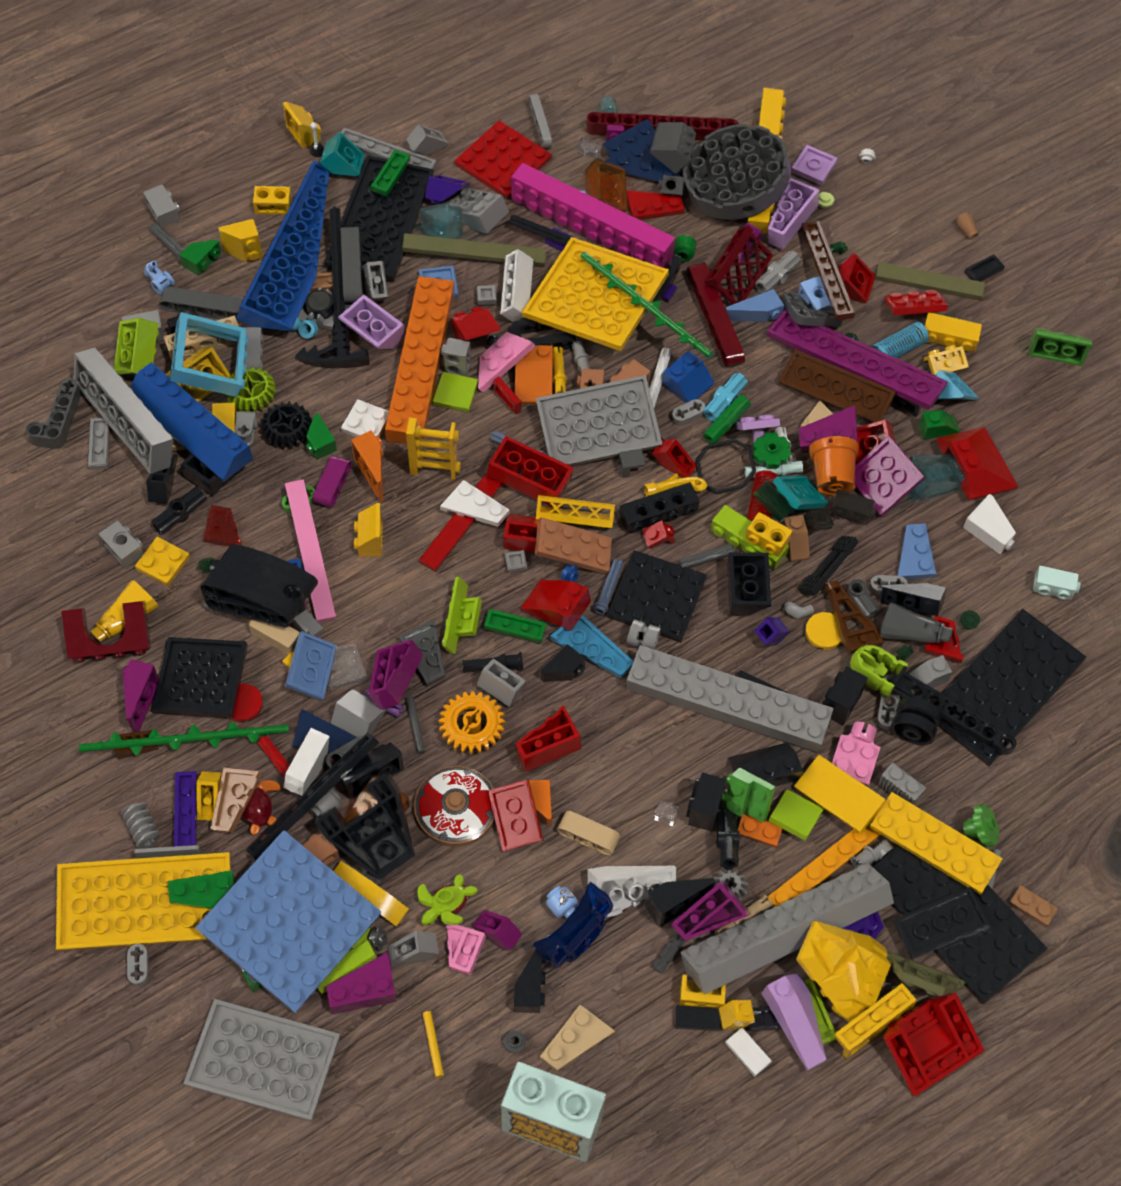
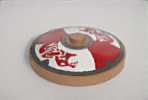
(454, 806)

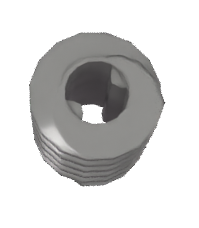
(140, 825)

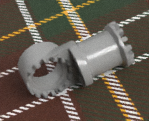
(869, 855)

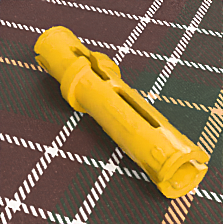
(559, 377)

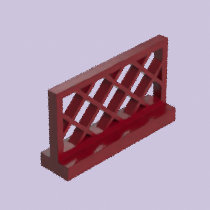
(727, 260)

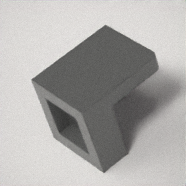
(629, 460)

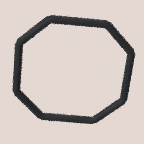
(723, 443)

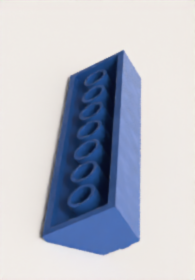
(191, 423)

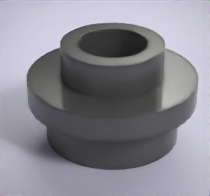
(518, 1047)

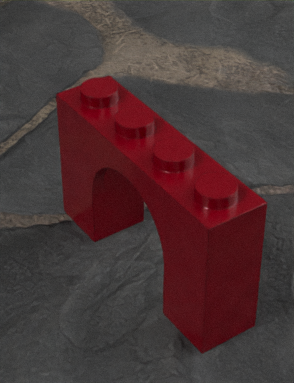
(80, 644)

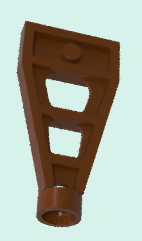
(851, 640)

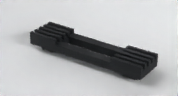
(814, 582)

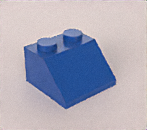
(687, 378)

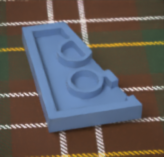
(916, 554)

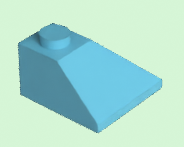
(956, 387)

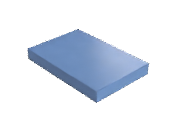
(311, 666)

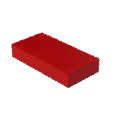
(507, 395)

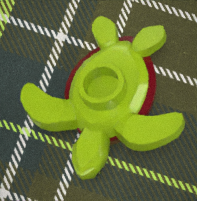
(445, 902)

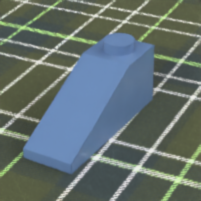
(757, 309)

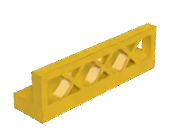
(575, 516)
(875, 1020)

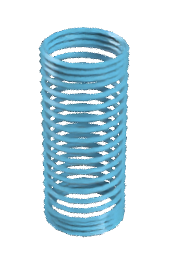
(881, 345)

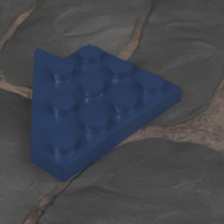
(632, 152)

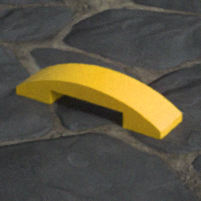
(389, 906)

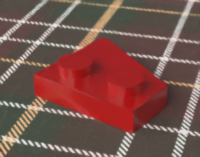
(948, 650)

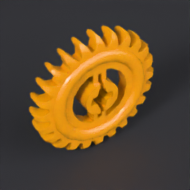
(470, 735)

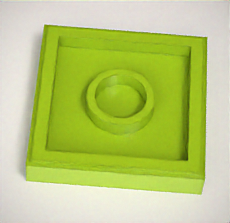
(455, 392)
(796, 814)

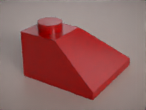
(857, 278)
(871, 436)

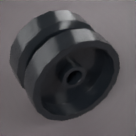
(916, 721)

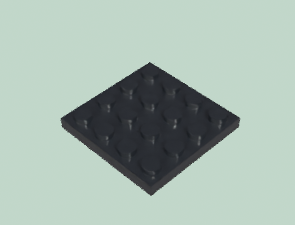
(657, 595)
(200, 677)

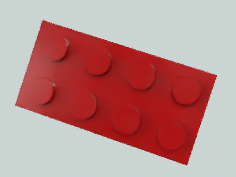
(529, 470)

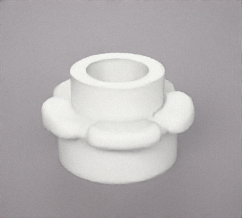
(867, 156)

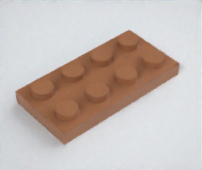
(573, 546)

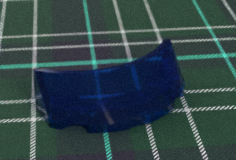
(578, 930)

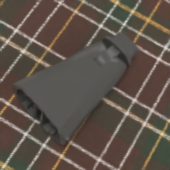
(908, 625)

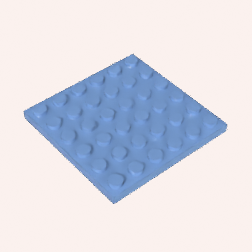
(288, 921)

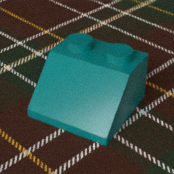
(342, 156)

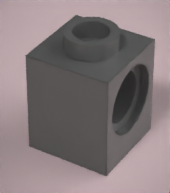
(679, 185)

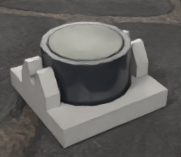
(319, 307)

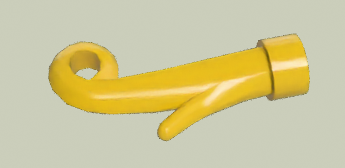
(652, 488)

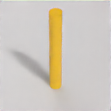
(433, 1045)

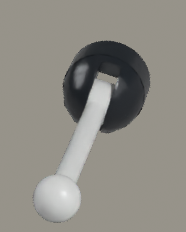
(315, 145)

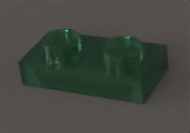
(773, 501)

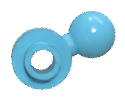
(304, 328)

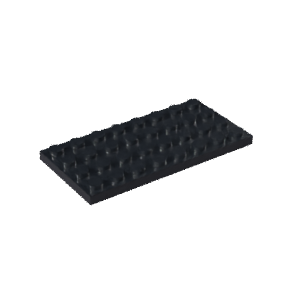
(384, 218)
(1011, 681)
(983, 959)

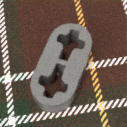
(688, 412)
(885, 580)
(132, 965)

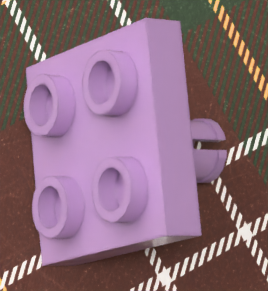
(757, 425)

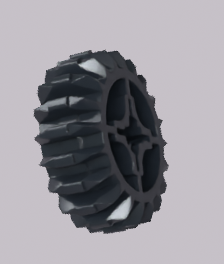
(289, 419)

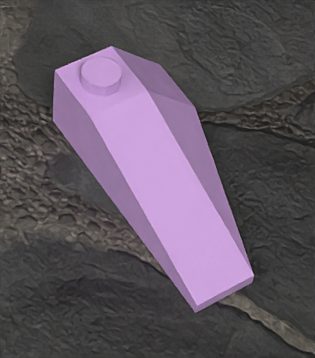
(795, 1013)

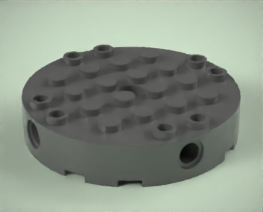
(737, 172)

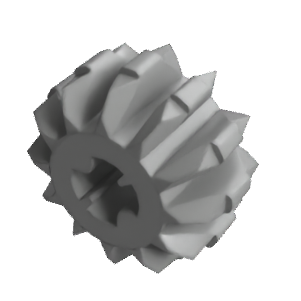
(735, 880)

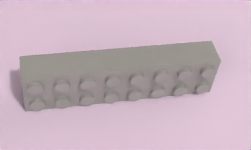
(123, 410)

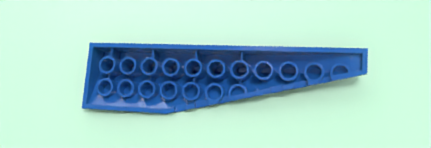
(294, 253)

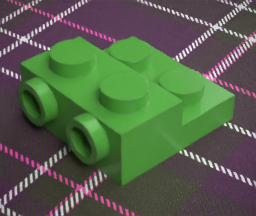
(748, 795)

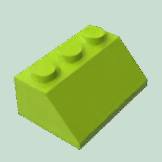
(135, 346)

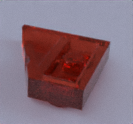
(221, 527)

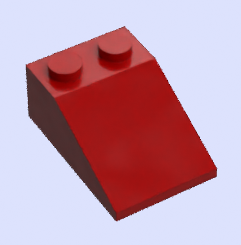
(473, 324)
(558, 602)

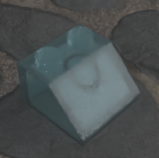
(441, 221)

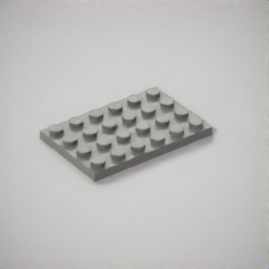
(599, 421)
(262, 1060)

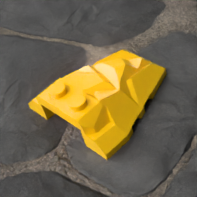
(845, 966)

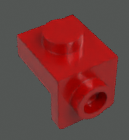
(658, 534)

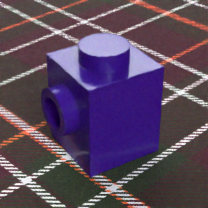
(772, 631)

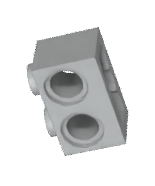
(456, 356)

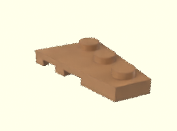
(233, 796)

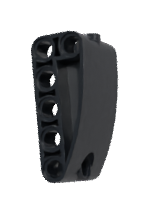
(257, 586)

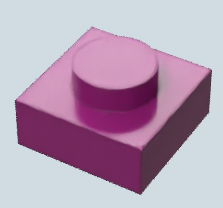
(613, 130)

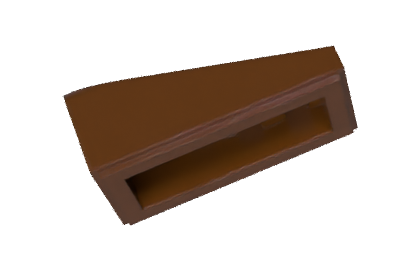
(127, 752)

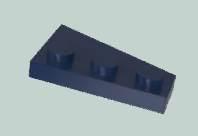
(307, 721)

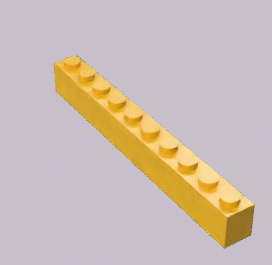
(770, 117)

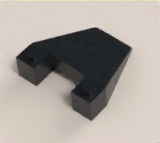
(378, 836)

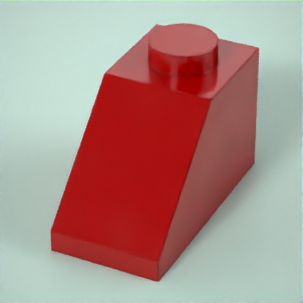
(674, 458)

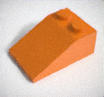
(534, 374)
(368, 457)

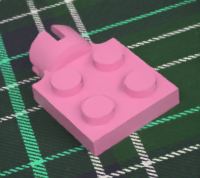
(857, 753)

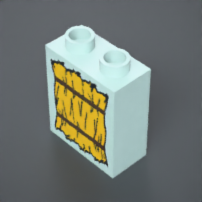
(552, 1111)

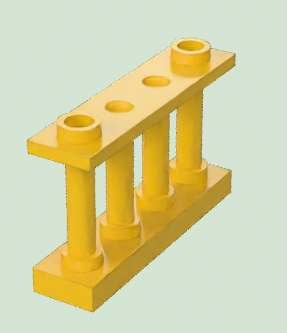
(416, 453)

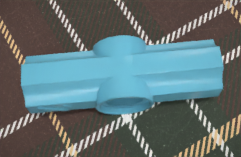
(725, 396)

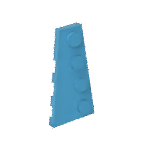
(594, 647)

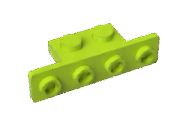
(462, 616)

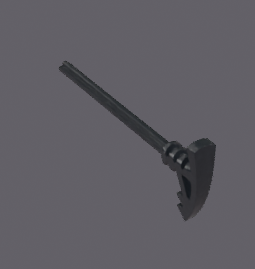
(564, 239)
(340, 333)

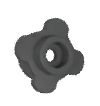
(378, 938)

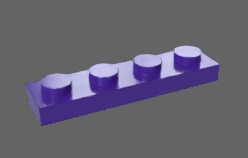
(185, 809)

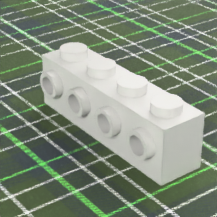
(516, 284)

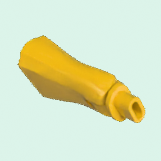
(112, 620)

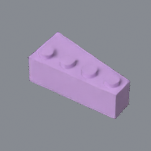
(792, 210)

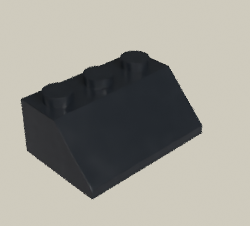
(748, 582)
(383, 759)
(772, 764)

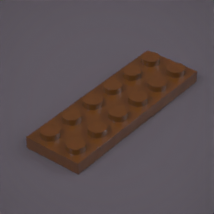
(836, 386)

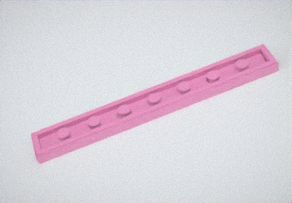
(310, 549)

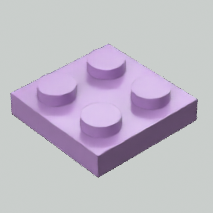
(814, 165)

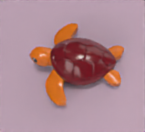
(260, 806)

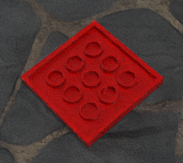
(498, 155)

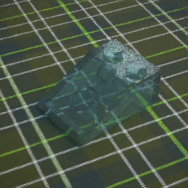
(940, 473)

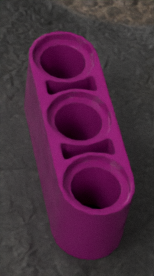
(332, 481)

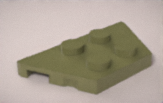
(923, 976)

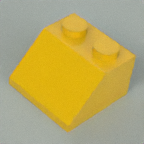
(298, 123)
(241, 240)
(369, 532)

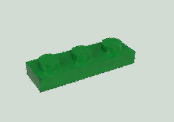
(390, 173)
(515, 626)

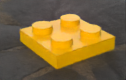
(162, 561)

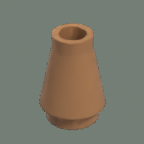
(967, 224)

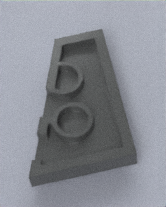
(426, 640)

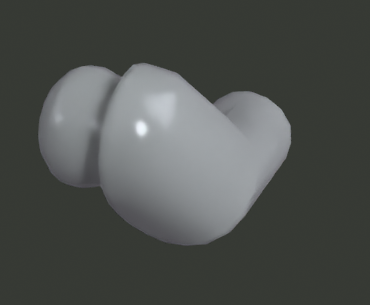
(796, 611)

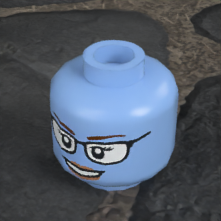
(561, 902)

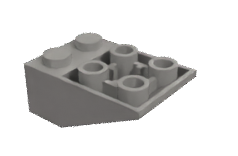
(480, 209)

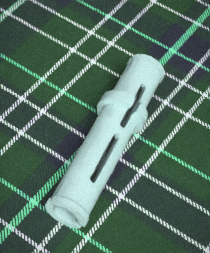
(790, 467)

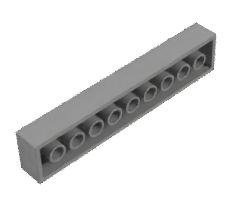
(729, 698)
(785, 927)

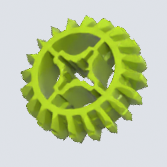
(262, 390)

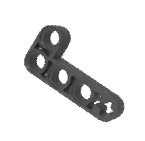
(63, 411)

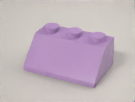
(373, 323)

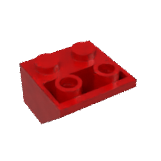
(520, 533)

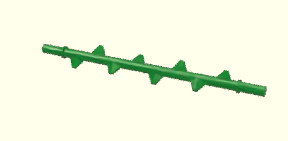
(652, 307)
(175, 740)

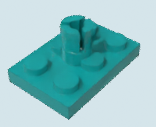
(800, 492)

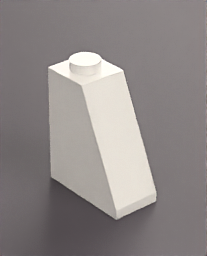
(991, 525)
(307, 762)

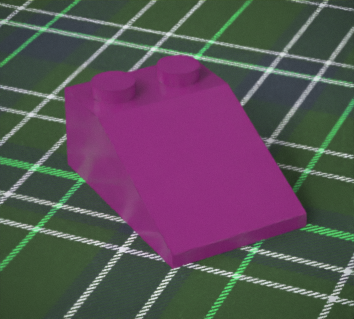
(139, 690)

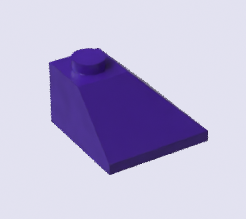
(442, 188)

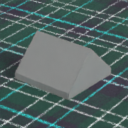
(356, 714)

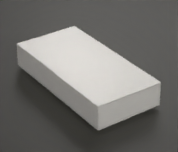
(748, 1052)

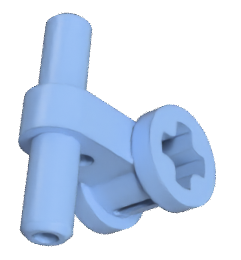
(158, 278)

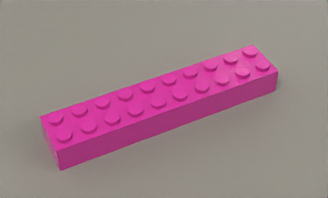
(591, 217)

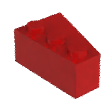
(549, 741)

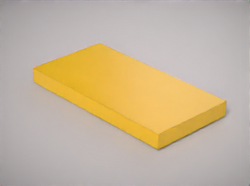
(840, 794)

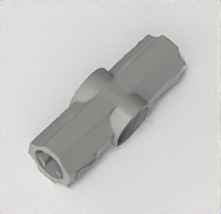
(778, 272)

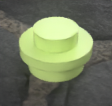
(825, 200)

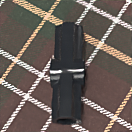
(186, 504)
(728, 839)

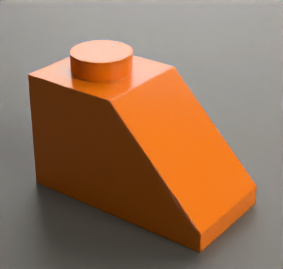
(542, 800)

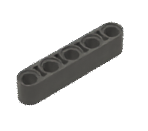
(351, 264)
(200, 303)

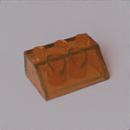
(607, 184)

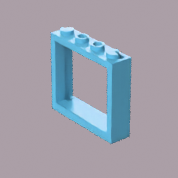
(202, 379)

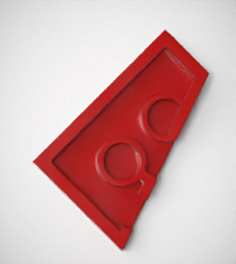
(653, 205)

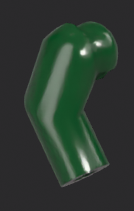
(838, 246)

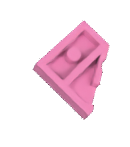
(464, 947)

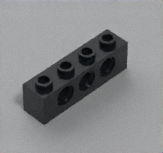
(665, 500)

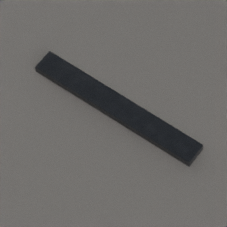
(313, 794)

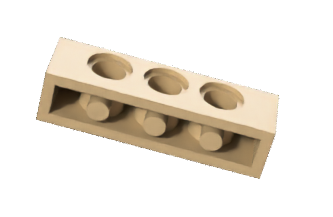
(195, 340)

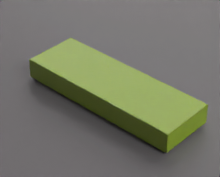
(353, 960)
(824, 1023)

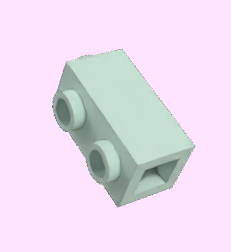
(1056, 583)

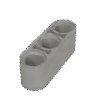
(254, 348)

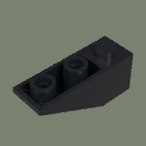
(917, 597)
(528, 986)

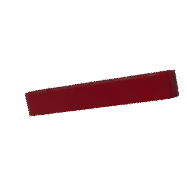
(716, 316)

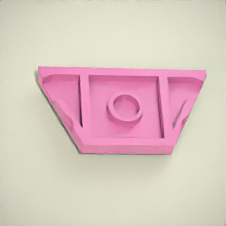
(501, 358)

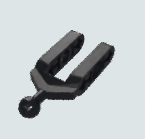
(527, 325)

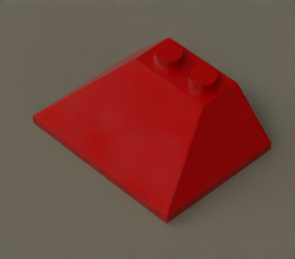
(979, 461)
(932, 1041)

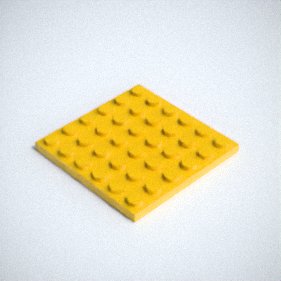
(580, 303)

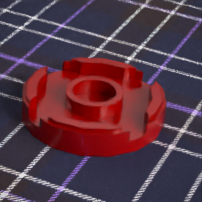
(248, 703)

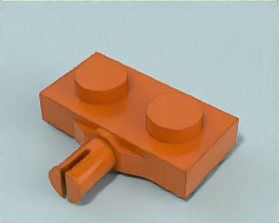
(764, 833)

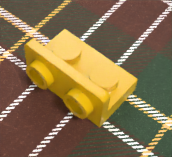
(949, 360)

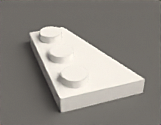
(473, 503)

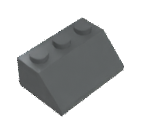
(673, 144)

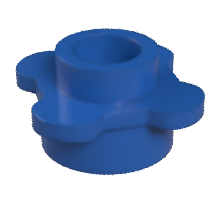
(570, 573)

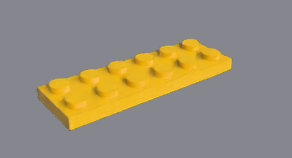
(936, 843)

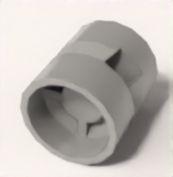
(650, 637)

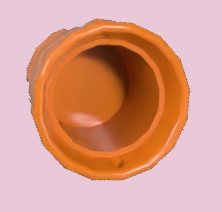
(834, 464)

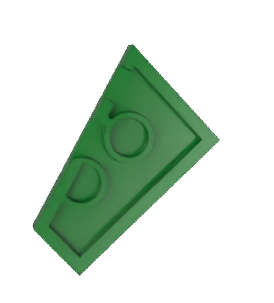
(201, 890)

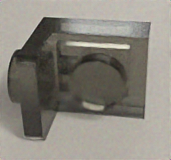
(817, 520)

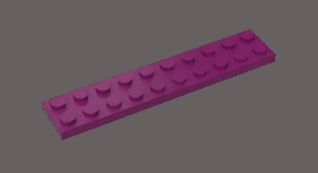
(859, 359)

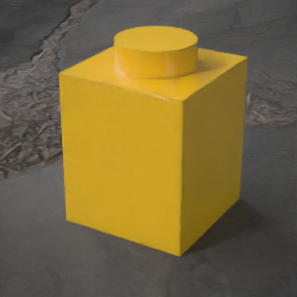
(736, 1014)

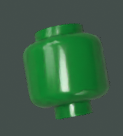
(685, 247)

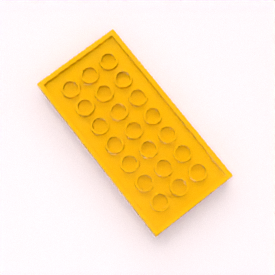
(129, 901)

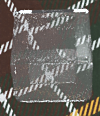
(666, 813)

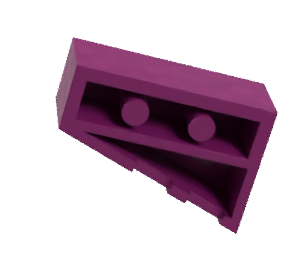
(838, 424)
(393, 672)
(712, 911)
(363, 988)

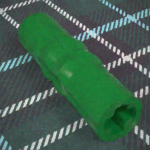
(726, 419)

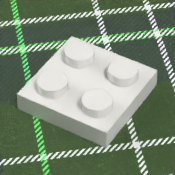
(365, 418)

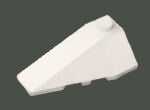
(629, 883)

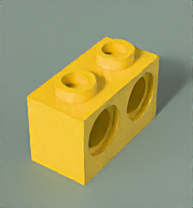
(272, 200)
(770, 531)

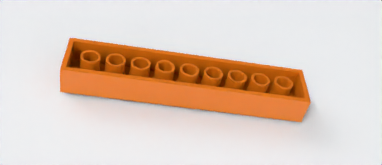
(420, 357)

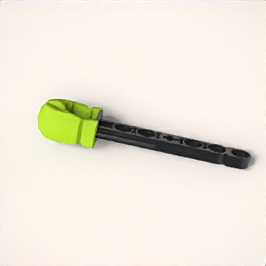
(874, 664)

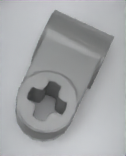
(245, 426)

